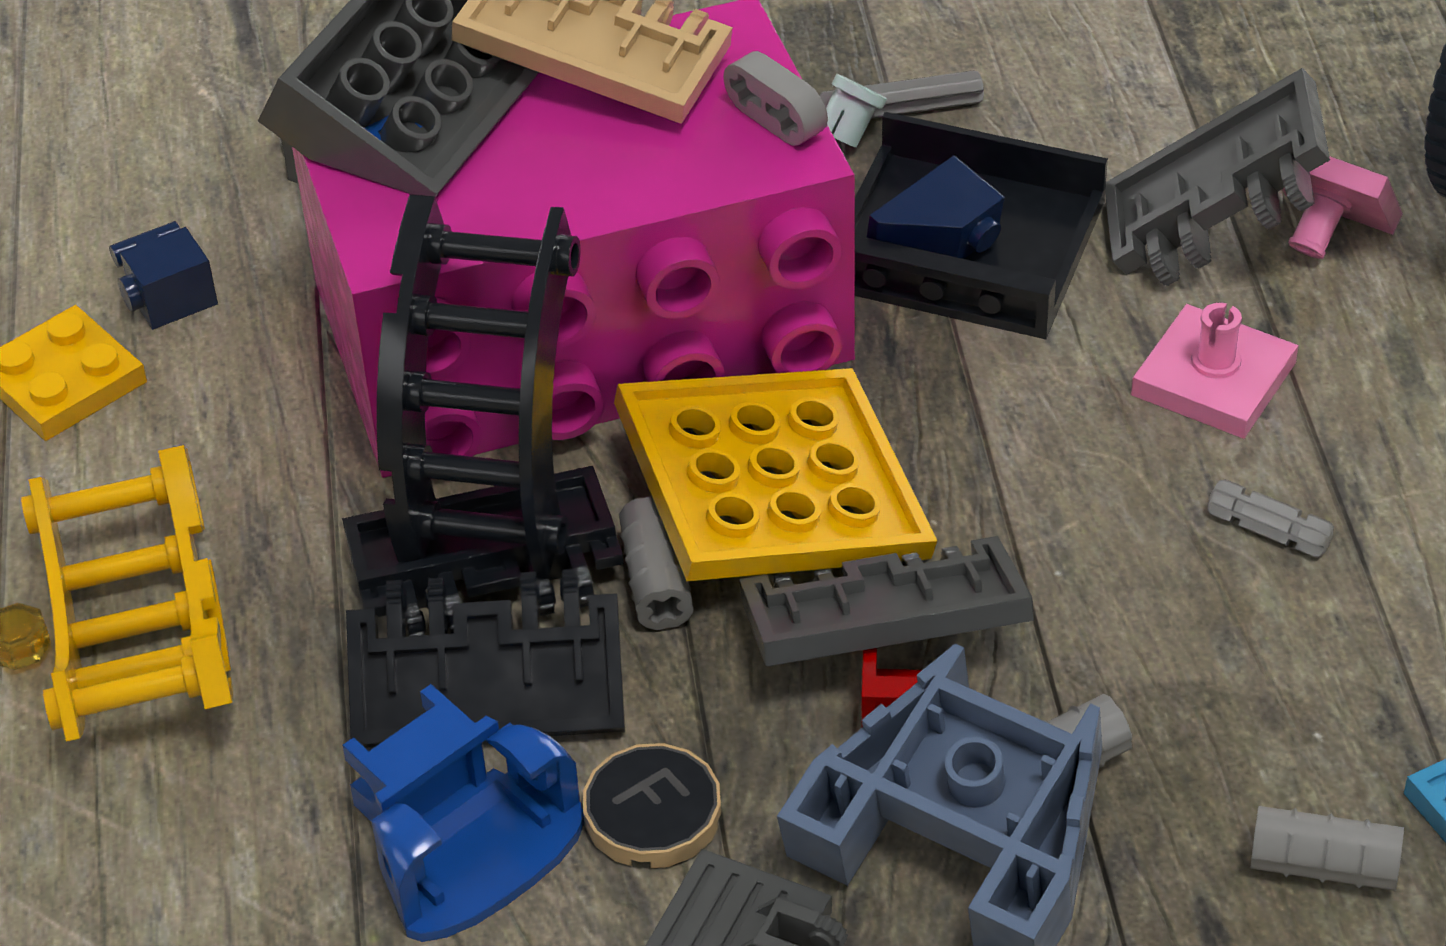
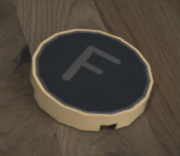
(652, 805)

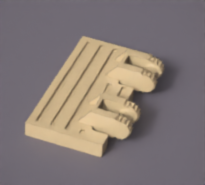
(603, 47)

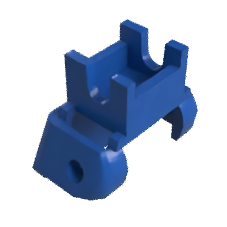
(450, 833)

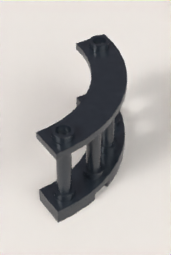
(408, 390)

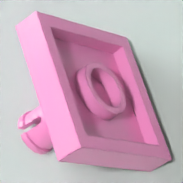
(1344, 192)
(1215, 369)

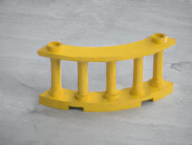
(194, 666)

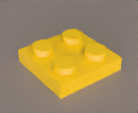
(65, 372)

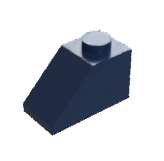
(942, 213)

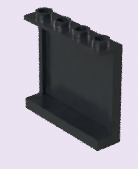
(1044, 224)

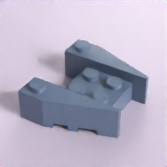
(968, 780)

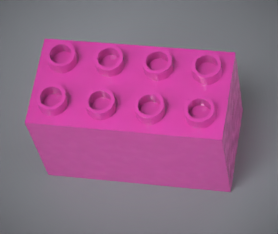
(695, 238)

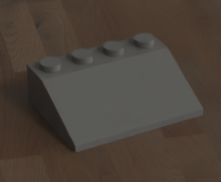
(399, 65)

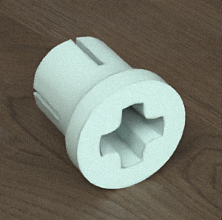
(851, 109)

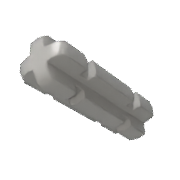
(1270, 518)

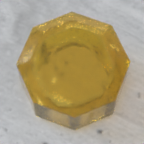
(22, 636)

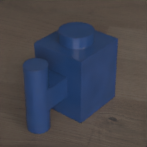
(164, 274)

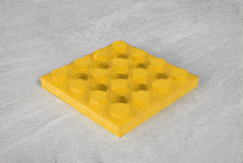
(766, 540)

